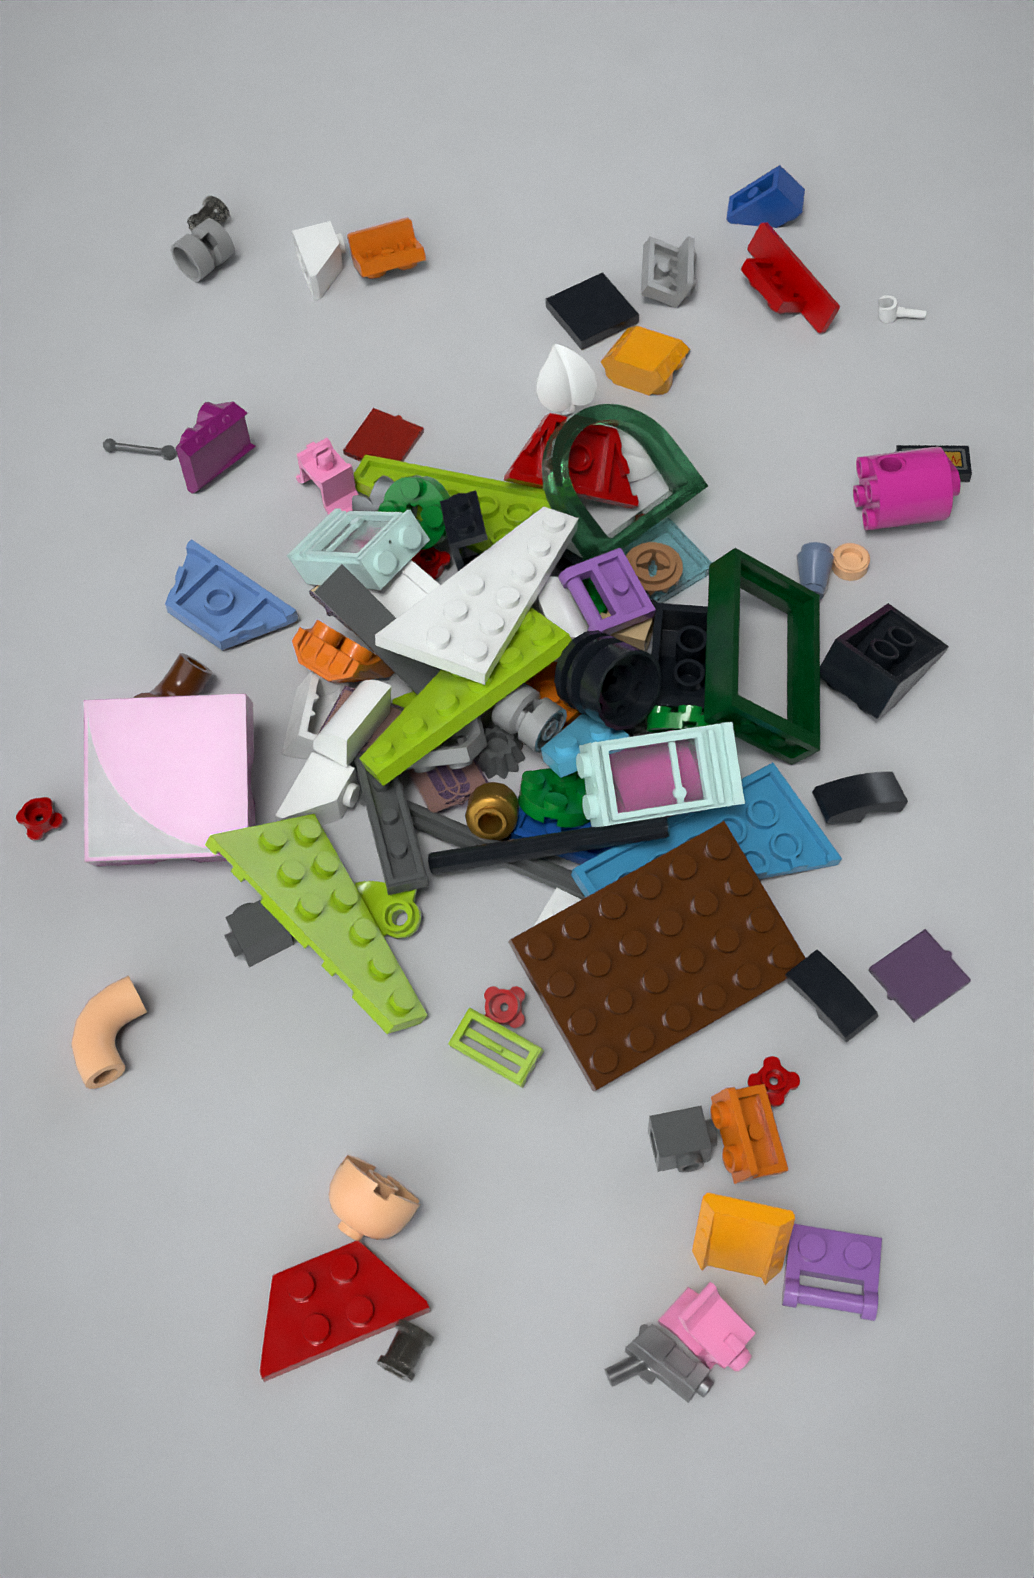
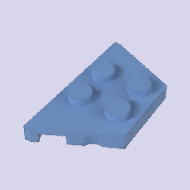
(223, 601)

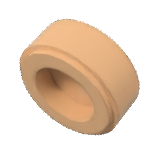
(850, 561)

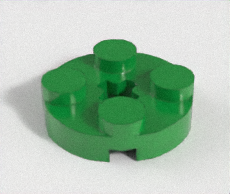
(421, 491)
(663, 720)
(558, 798)

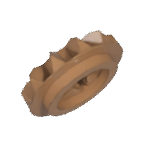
(667, 561)

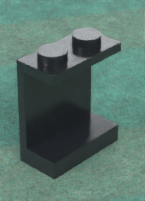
(463, 525)

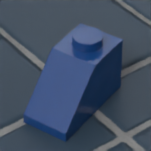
(769, 199)

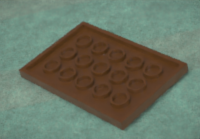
(657, 955)

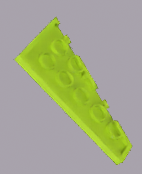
(501, 502)
(455, 701)
(322, 909)

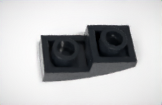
(854, 796)
(832, 994)

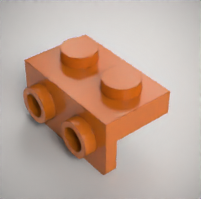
(385, 248)
(748, 1133)

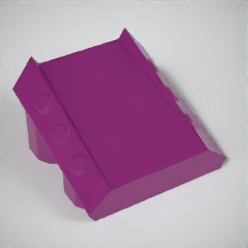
(213, 443)

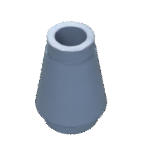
(815, 566)

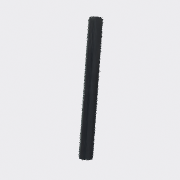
(548, 845)

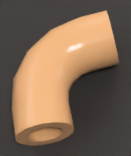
(96, 1032)

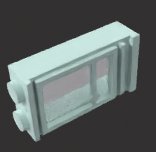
(365, 542)
(660, 774)

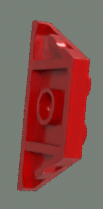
(594, 463)
(332, 1306)

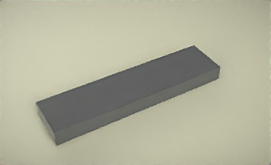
(367, 617)
(392, 832)

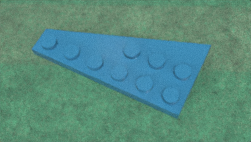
(770, 829)

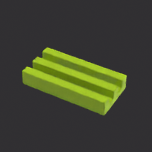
(527, 1065)

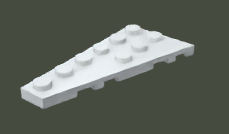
(480, 608)

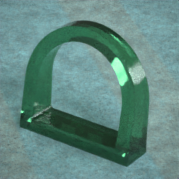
(667, 456)

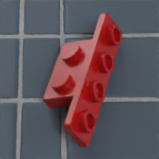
(786, 280)

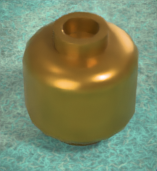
(492, 811)

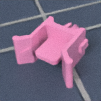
(329, 473)
(709, 1328)

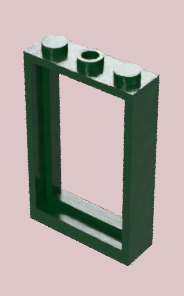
(784, 738)

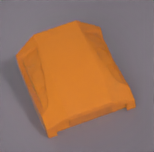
(336, 656)

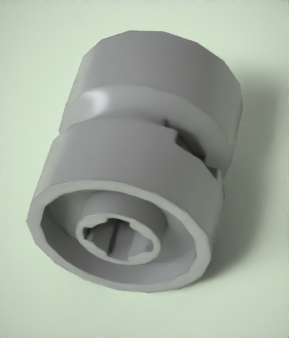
(202, 249)
(529, 716)

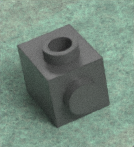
(256, 933)
(681, 1139)

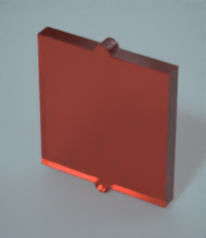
(383, 437)

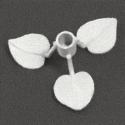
(570, 381)

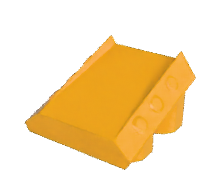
(644, 360)
(742, 1236)

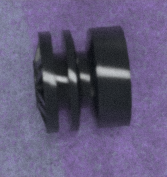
(608, 679)

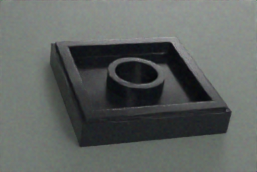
(592, 310)

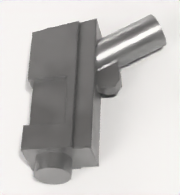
(657, 1356)

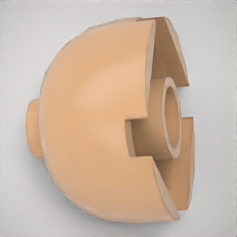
(369, 1201)

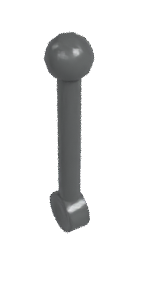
(168, 452)

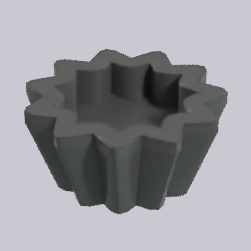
(500, 754)

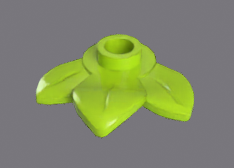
(387, 907)

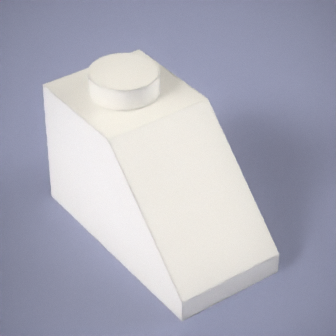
(319, 256)
(321, 790)

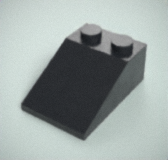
(681, 653)
(880, 660)

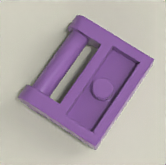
(617, 587)
(837, 1258)

